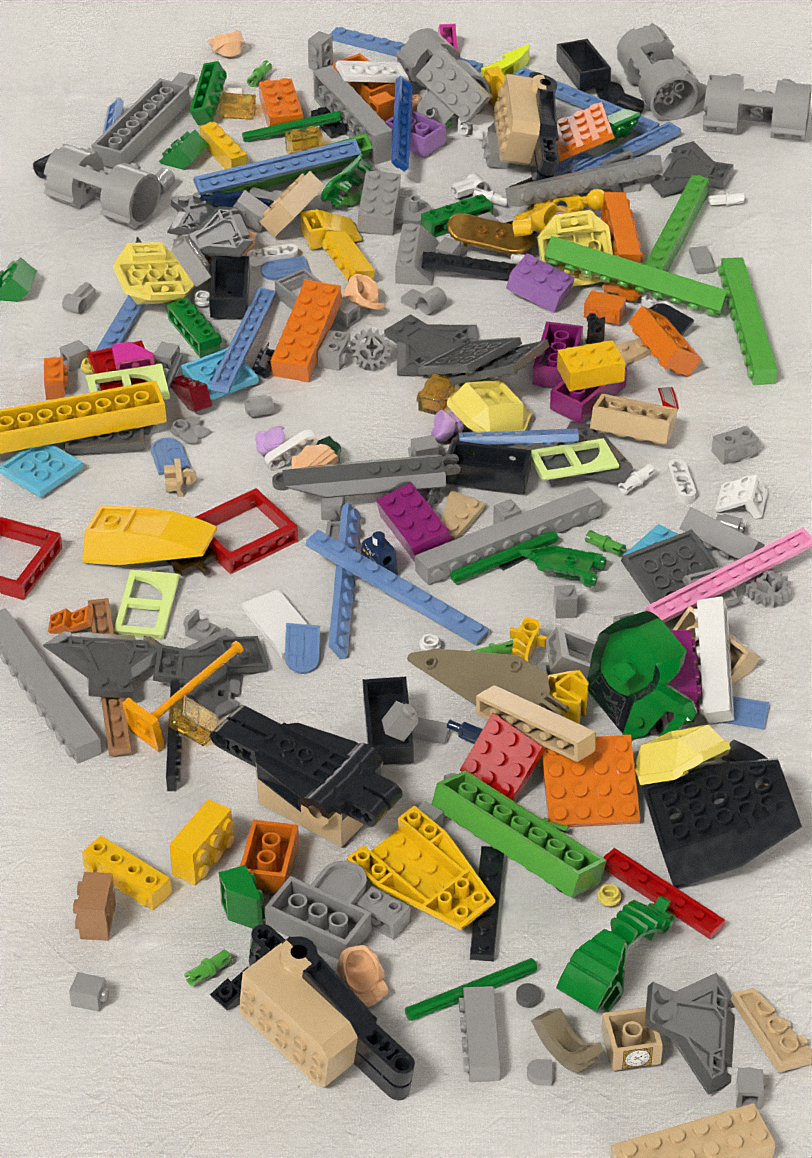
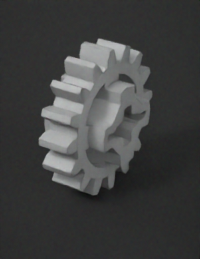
(370, 341)
(768, 587)

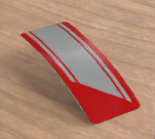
(668, 397)

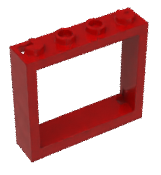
(50, 547)
(258, 548)

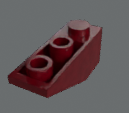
(191, 393)

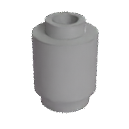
(259, 406)
(732, 521)

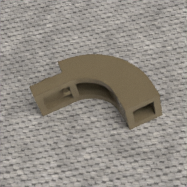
(564, 1043)

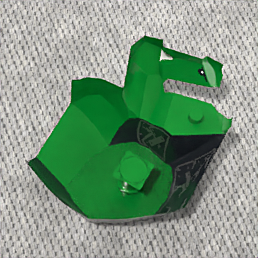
(632, 675)

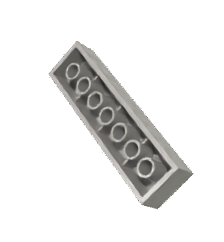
(356, 114)
(142, 122)

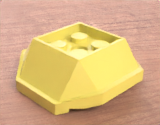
(579, 228)
(151, 274)
(489, 407)
(677, 752)

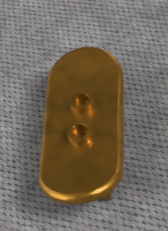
(488, 234)

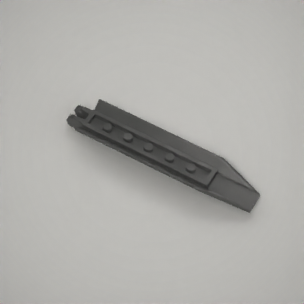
(372, 475)

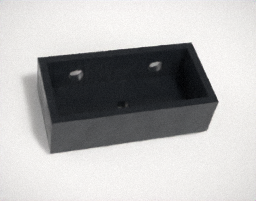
(583, 65)
(229, 286)
(491, 467)
(378, 698)

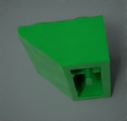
(622, 123)
(184, 150)
(16, 280)
(240, 897)

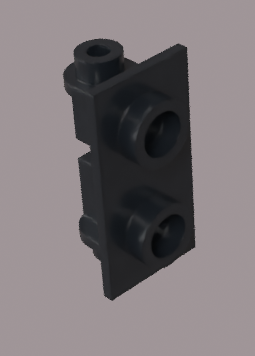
(596, 329)
(263, 366)

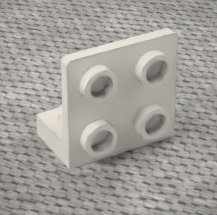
(745, 491)

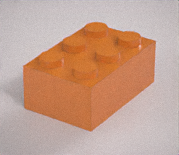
(271, 853)

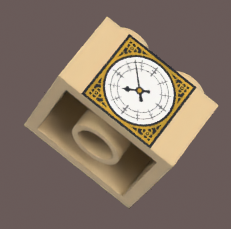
(629, 1041)

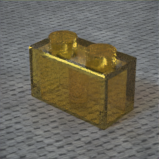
(237, 106)
(303, 139)
(435, 394)
(192, 720)

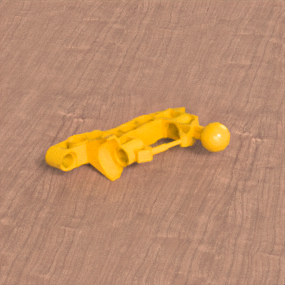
(541, 213)

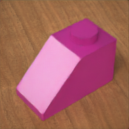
(448, 31)
(130, 355)

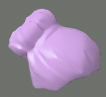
(446, 425)
(269, 440)

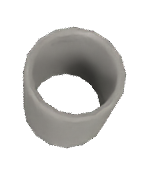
(166, 179)
(431, 300)

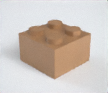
(95, 906)

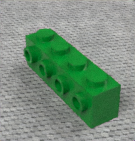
(208, 93)
(436, 220)
(193, 327)

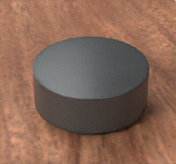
(277, 482)
(528, 995)

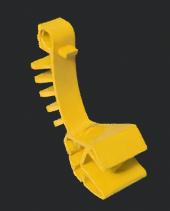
(567, 687)

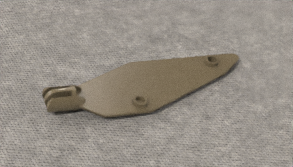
(474, 672)

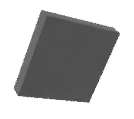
(249, 661)

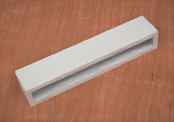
(715, 660)

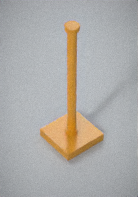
(147, 725)

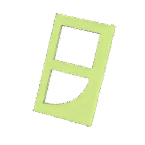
(148, 373)
(603, 462)
(166, 584)

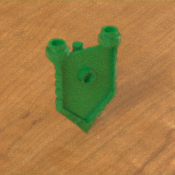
(567, 563)

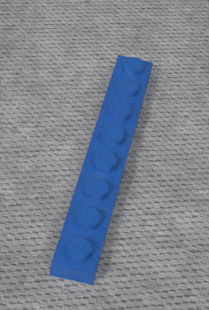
(402, 124)

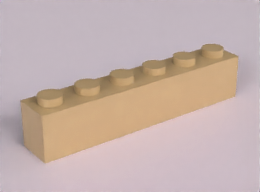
(539, 723)

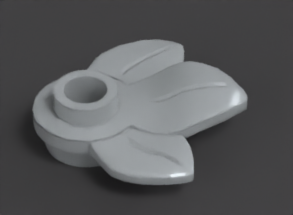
(189, 429)

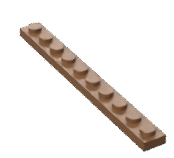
(113, 711)

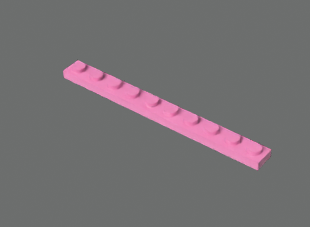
(732, 575)

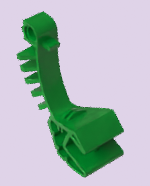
(598, 966)

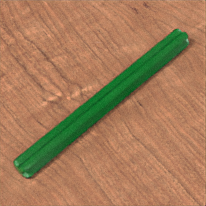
(286, 127)
(502, 557)
(452, 996)

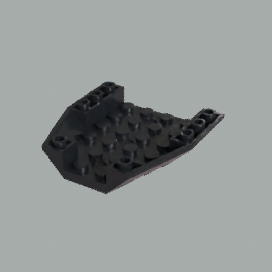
(723, 835)

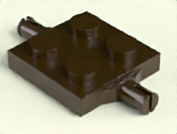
(187, 565)

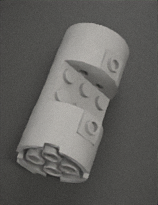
(422, 47)
(663, 80)
(729, 103)
(125, 193)

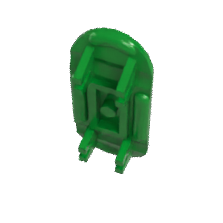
(341, 181)

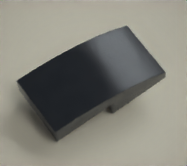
(741, 752)
(229, 992)

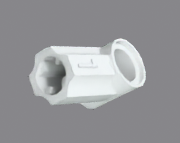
(468, 186)

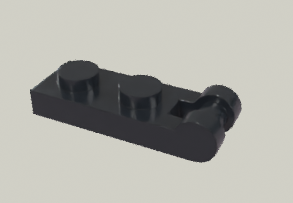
(332, 128)

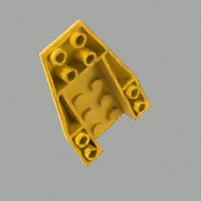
(143, 535)
(426, 871)

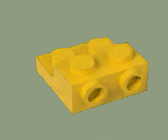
(495, 80)

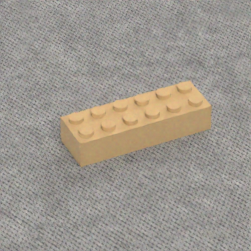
(722, 1135)

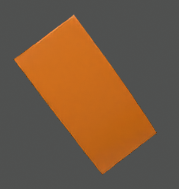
(629, 293)
(70, 621)

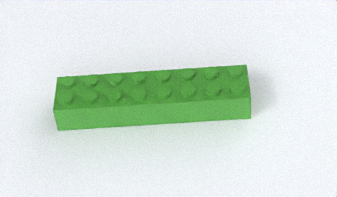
(519, 833)

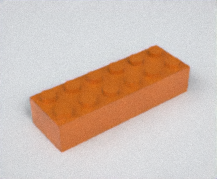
(618, 217)
(305, 330)

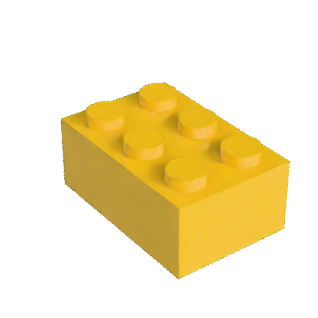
(591, 365)
(201, 842)

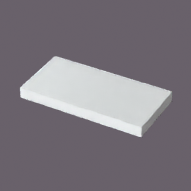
(370, 71)
(270, 616)

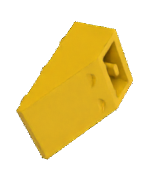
(316, 223)

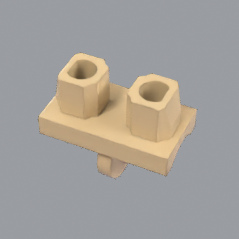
(176, 478)

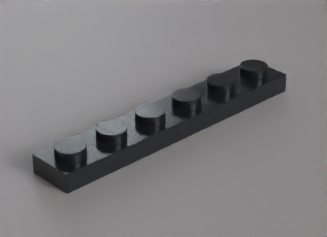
(467, 265)
(174, 743)
(485, 925)

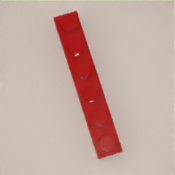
(653, 886)

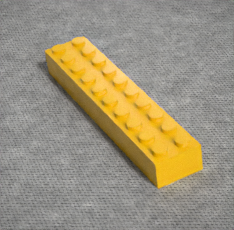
(81, 416)

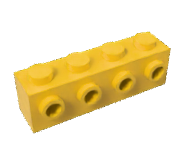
(222, 146)
(346, 254)
(129, 873)

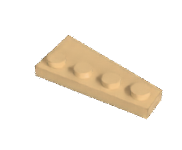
(773, 1033)

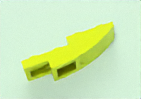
(512, 61)

